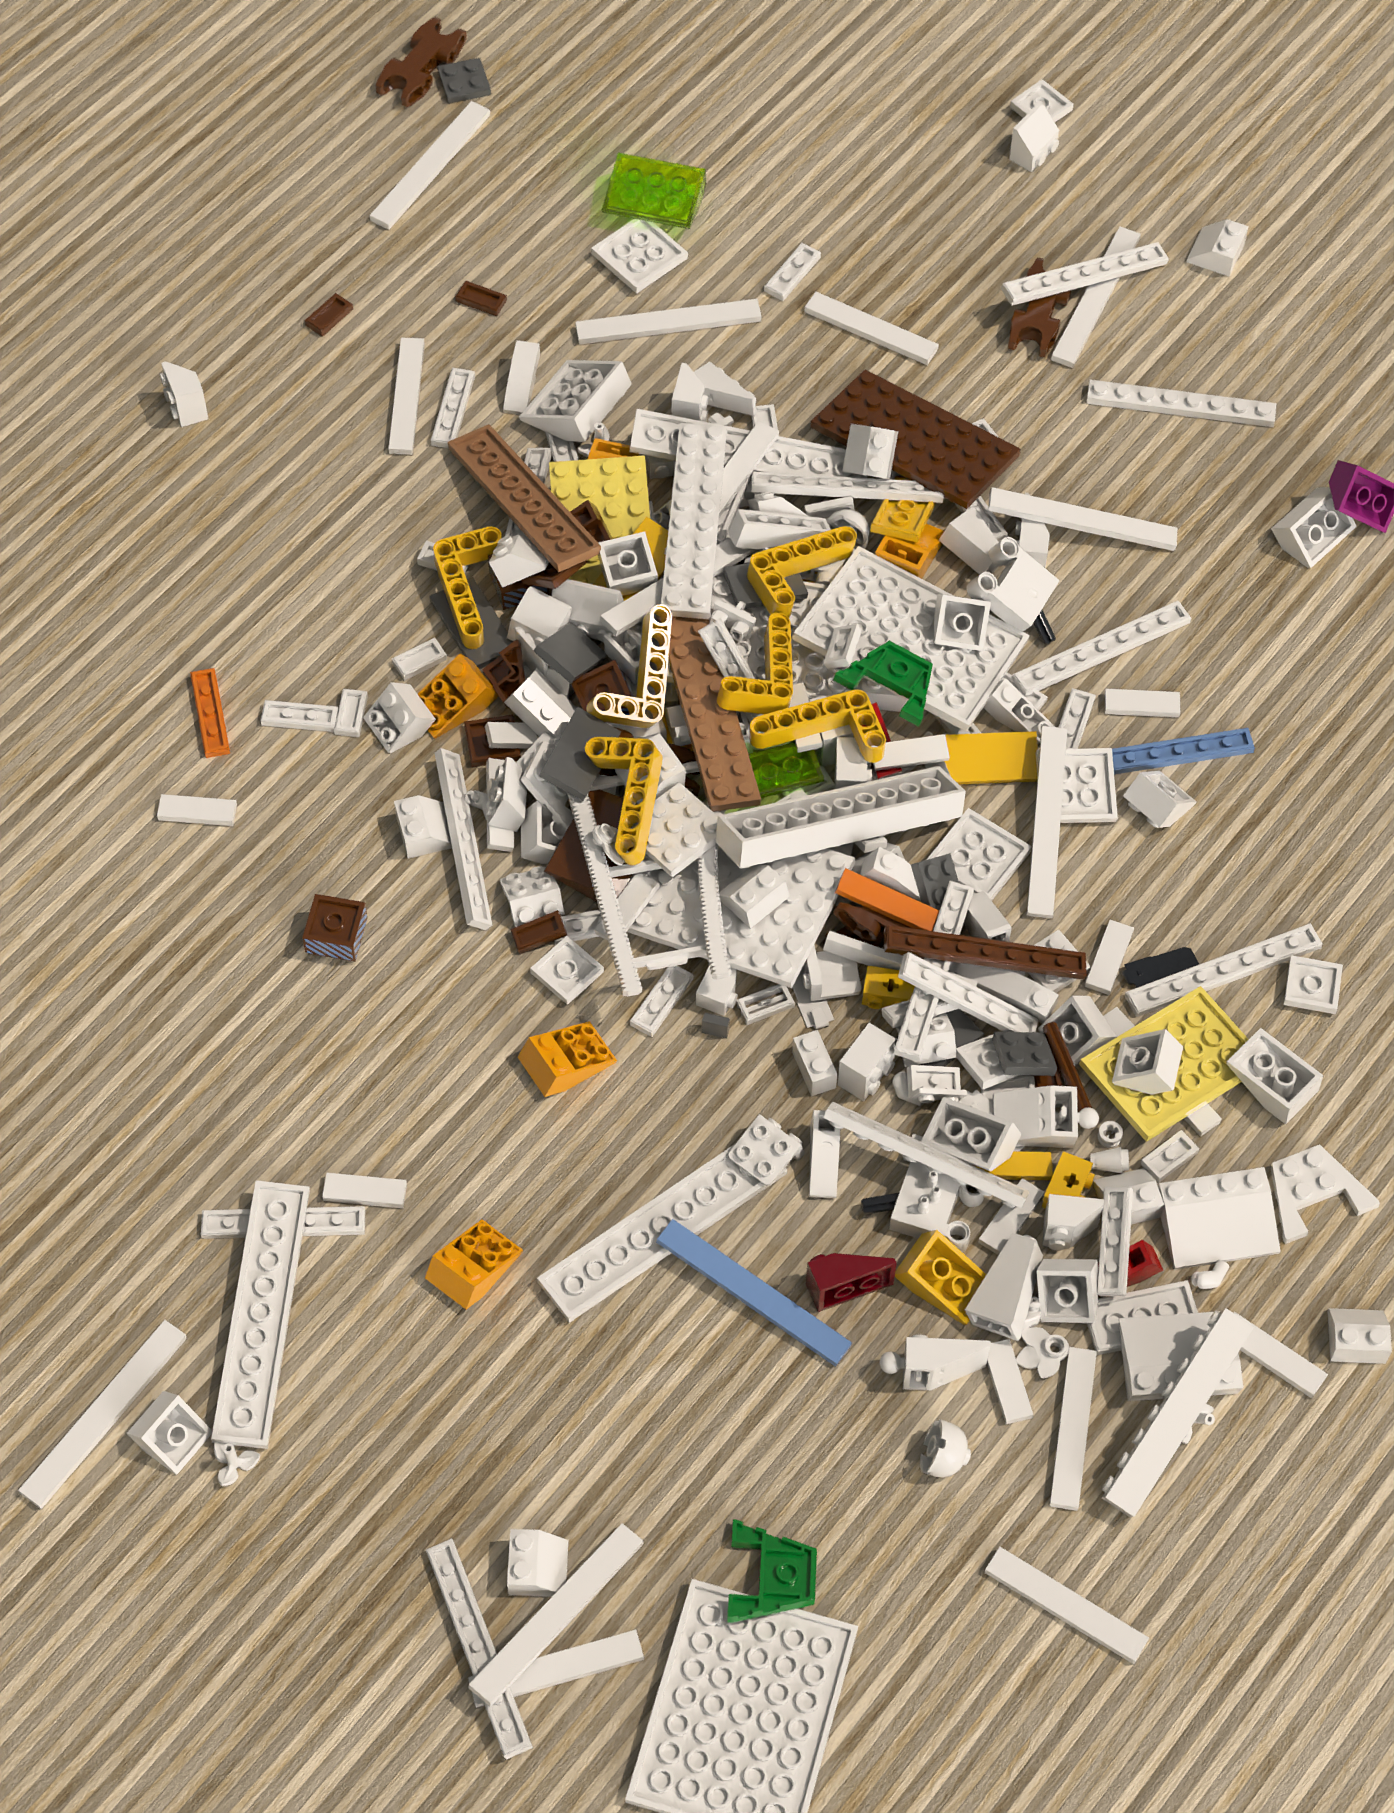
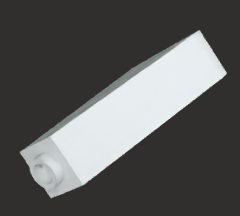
(1007, 1288)

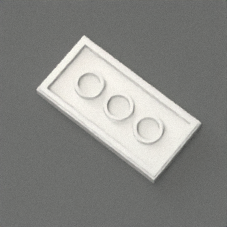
(1154, 1301)

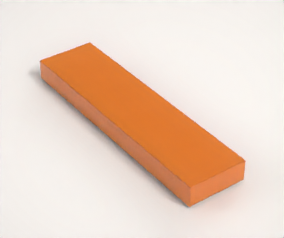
(210, 713)
(886, 901)

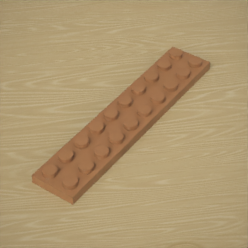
(524, 498)
(712, 730)

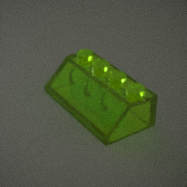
(784, 769)

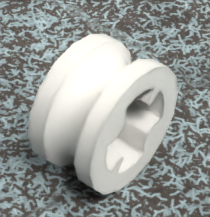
(1114, 1127)

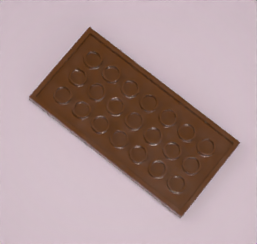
(931, 442)

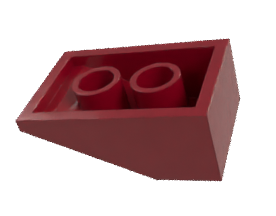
(845, 1277)

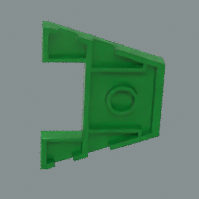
(896, 670)
(785, 1574)

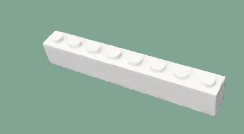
(1177, 1412)

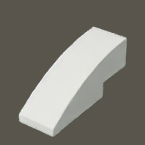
(521, 377)

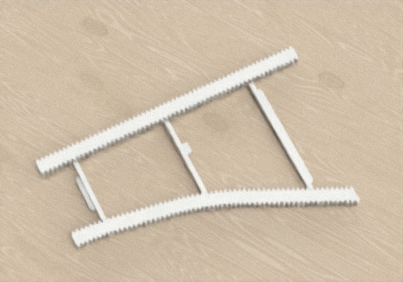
(610, 910)

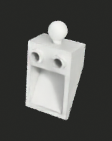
(1036, 1118)
(935, 1361)

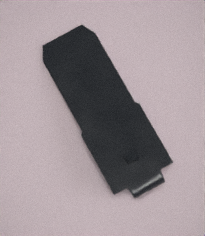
(1159, 966)

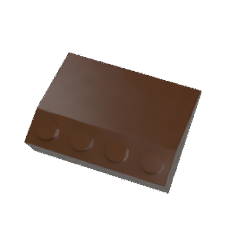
(568, 859)

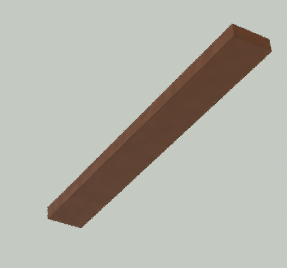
(985, 952)

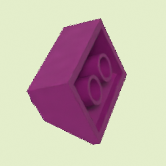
(1362, 495)

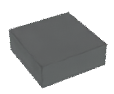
(715, 1025)

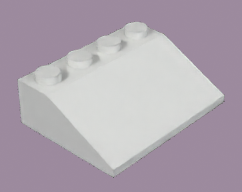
(577, 398)
(1219, 1218)
(1158, 1345)

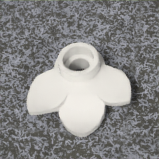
(605, 837)
(1038, 1352)

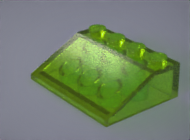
(655, 191)

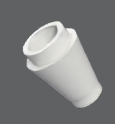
(1111, 1160)

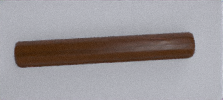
(1065, 1063)

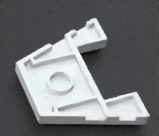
(544, 791)
(1311, 1179)

